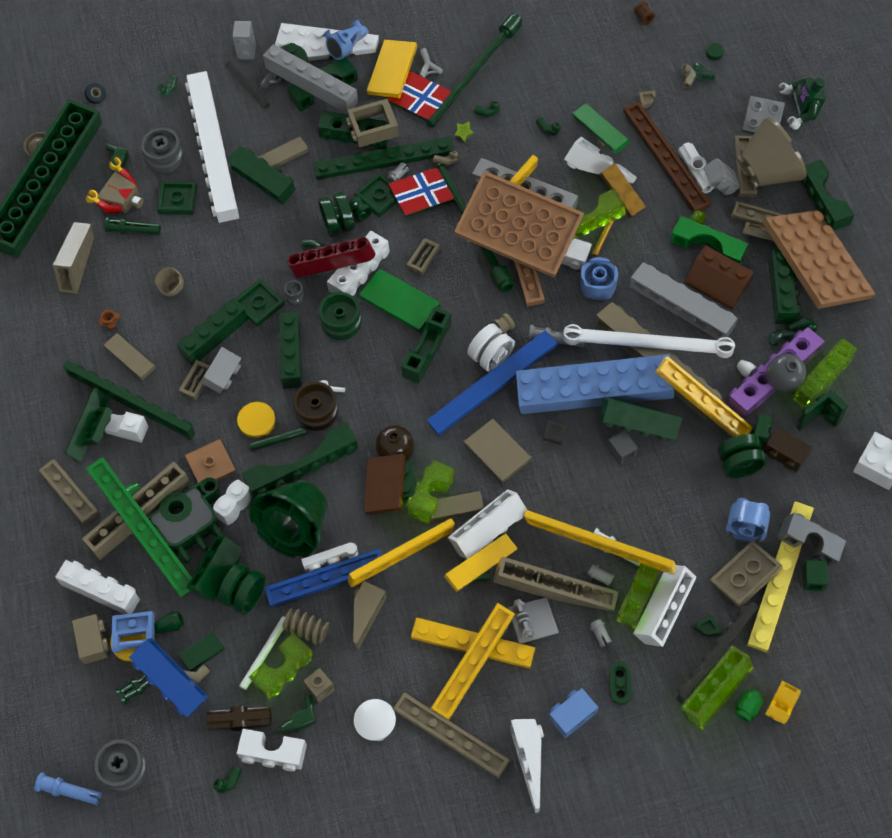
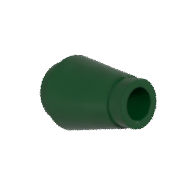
(169, 622)

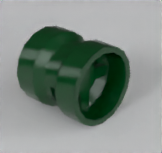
(359, 207)

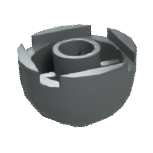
(786, 372)

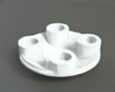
(374, 719)

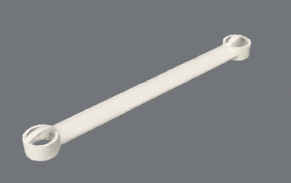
(649, 341)

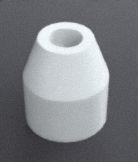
(746, 368)

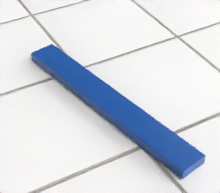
(491, 383)

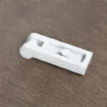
(330, 557)

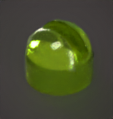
(698, 217)

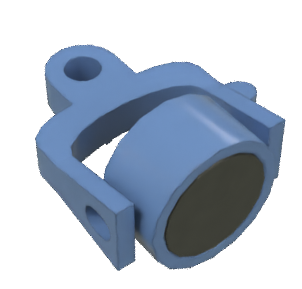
(342, 42)

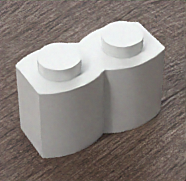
(229, 505)

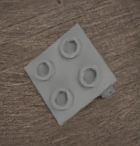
(760, 109)
(533, 620)

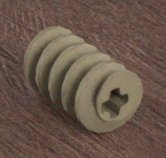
(305, 627)

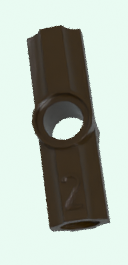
(239, 718)

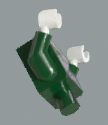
(808, 99)

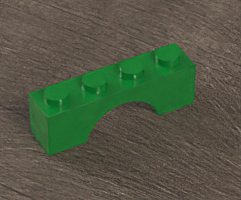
(689, 233)

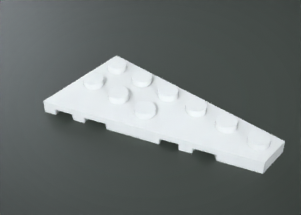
(315, 44)

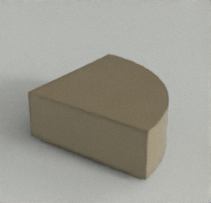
(646, 98)

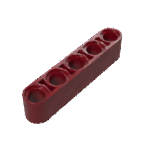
(331, 257)

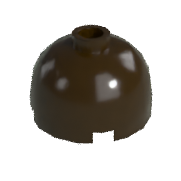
(395, 441)

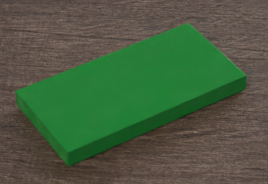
(398, 300)

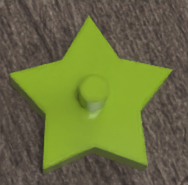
(464, 131)

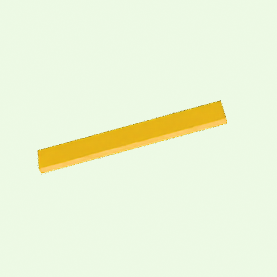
(601, 542)

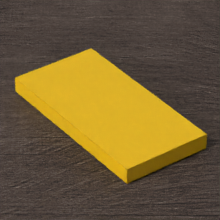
(392, 68)

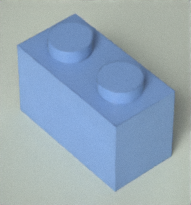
(573, 712)

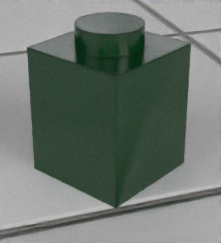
(815, 575)

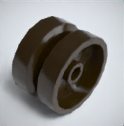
(315, 405)

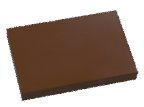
(384, 484)

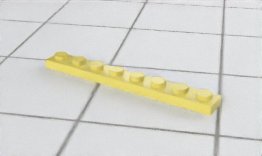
(776, 589)

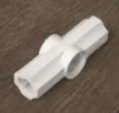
(692, 159)

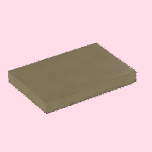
(497, 450)
(746, 574)

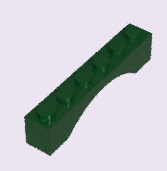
(338, 442)

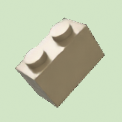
(90, 638)

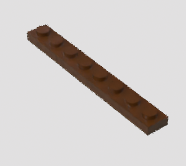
(666, 157)

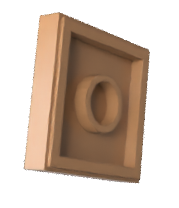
(210, 462)

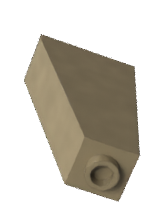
(73, 257)

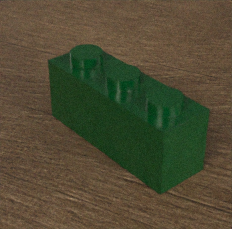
(214, 567)

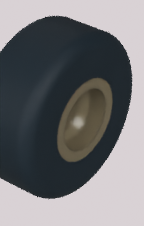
(94, 87)

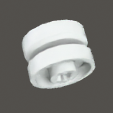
(490, 347)

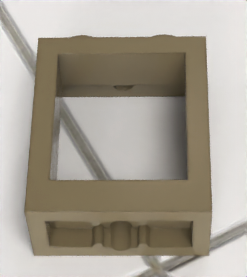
(377, 134)

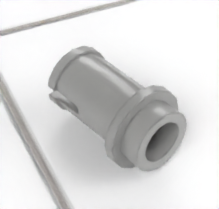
(397, 173)
(600, 575)
(600, 632)

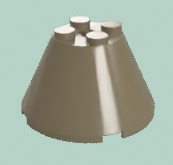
(770, 157)

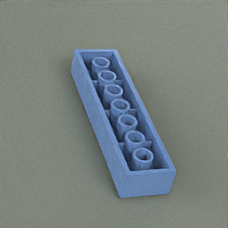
(588, 383)

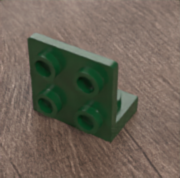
(828, 405)

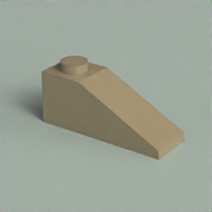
(367, 605)

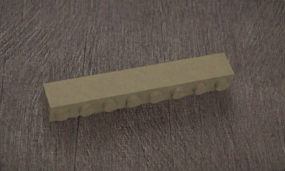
(615, 319)

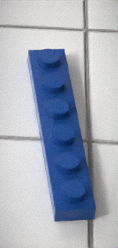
(317, 580)

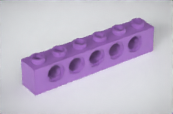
(744, 404)

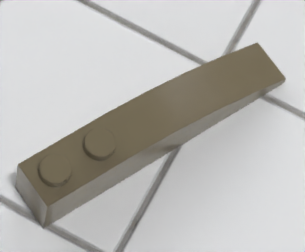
(553, 585)

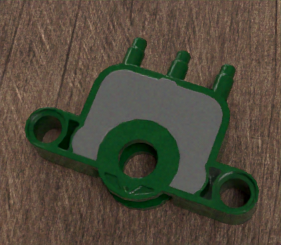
(195, 520)

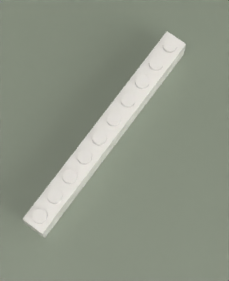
(212, 147)

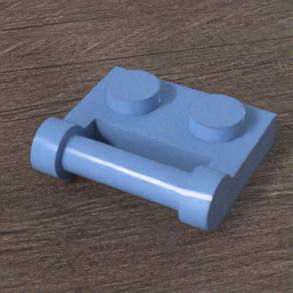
(131, 625)

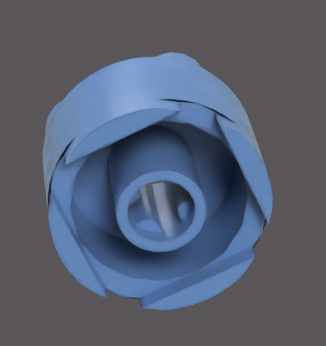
(598, 279)
(748, 520)

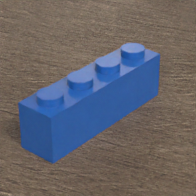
(168, 677)

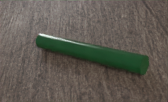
(278, 438)

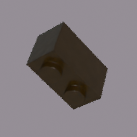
(787, 449)

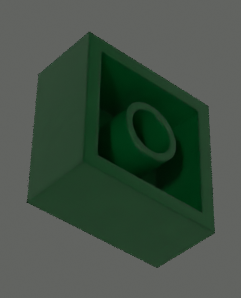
(763, 428)

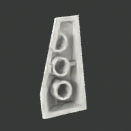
(587, 158)
(527, 741)

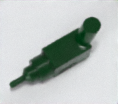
(120, 153)
(300, 719)

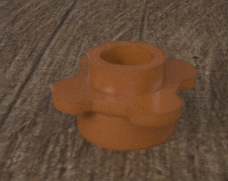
(107, 314)

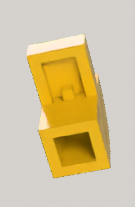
(783, 702)

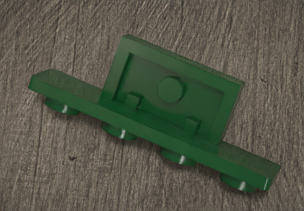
(90, 425)

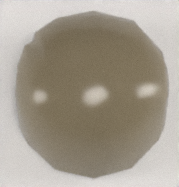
(169, 281)

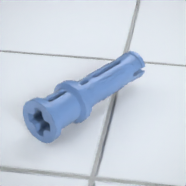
(59, 787)

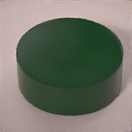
(714, 51)

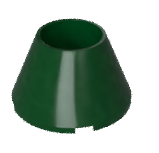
(290, 518)

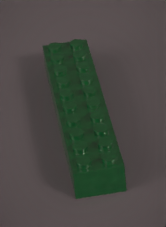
(45, 175)

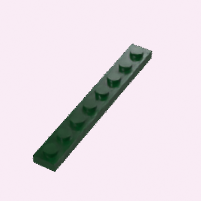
(382, 158)
(136, 402)

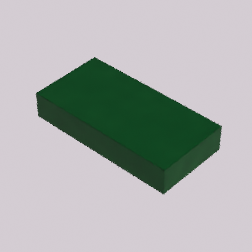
(202, 651)

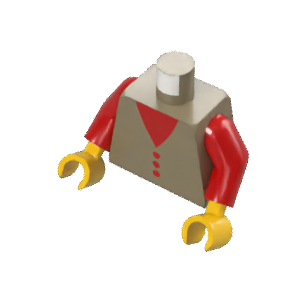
(118, 193)

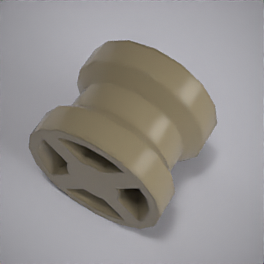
(504, 323)

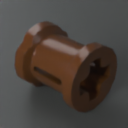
(644, 13)

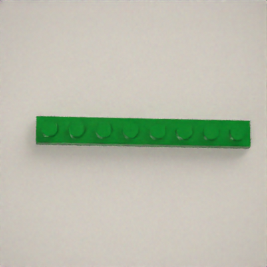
(140, 526)

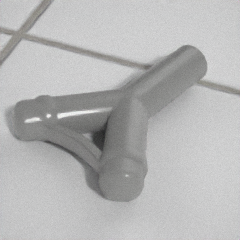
(428, 65)

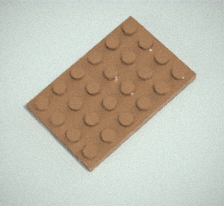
(519, 224)
(818, 259)

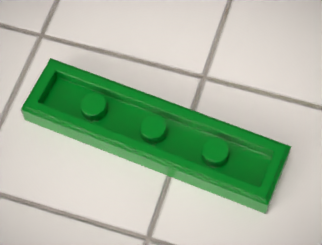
(600, 128)

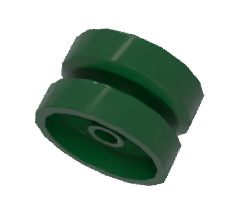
(336, 214)
(340, 316)
(742, 455)
(241, 588)

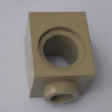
(319, 685)

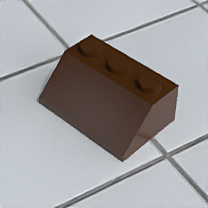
(719, 277)

